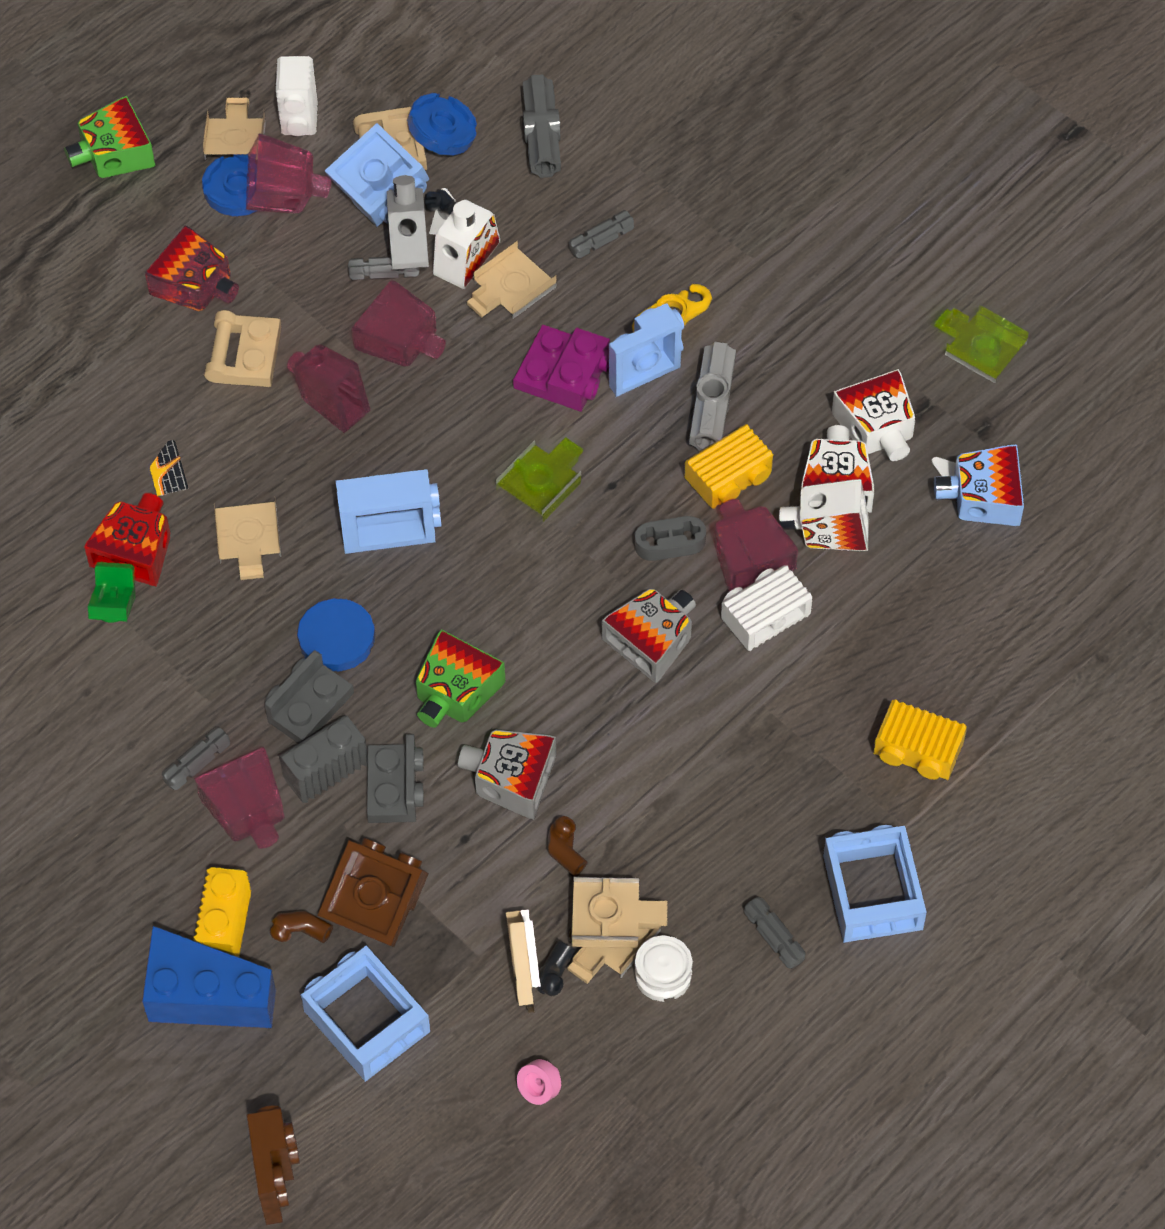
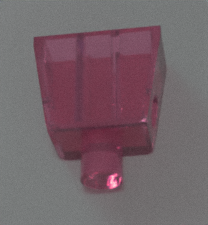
(281, 177)
(398, 327)
(330, 385)
(750, 544)
(244, 798)

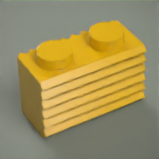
(729, 466)
(919, 740)
(223, 910)

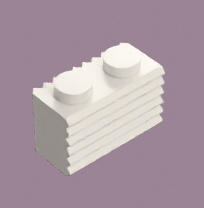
(296, 95)
(766, 606)

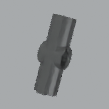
(541, 126)

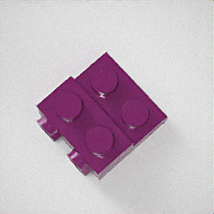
(564, 366)

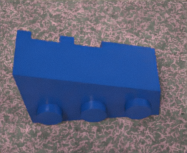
(205, 985)

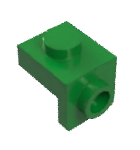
(112, 592)

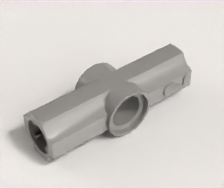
(715, 381)

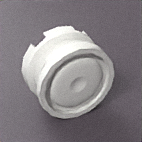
(663, 968)

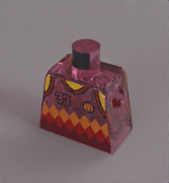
(191, 272)

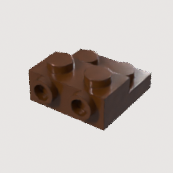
(373, 891)
(273, 1156)

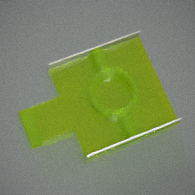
(984, 342)
(543, 478)

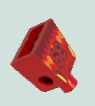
(134, 537)

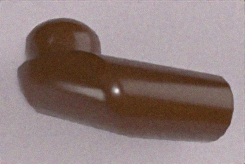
(561, 845)
(299, 921)

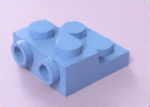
(368, 172)
(648, 351)

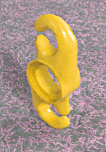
(689, 308)

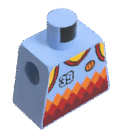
(985, 486)

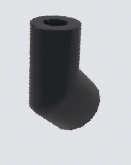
(440, 201)
(553, 968)

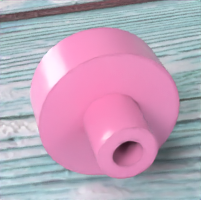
(539, 1081)

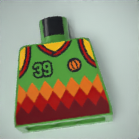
(112, 141)
(456, 680)

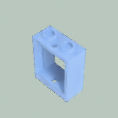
(384, 495)
(882, 918)
(388, 1043)

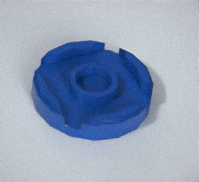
(442, 124)
(227, 185)
(337, 631)

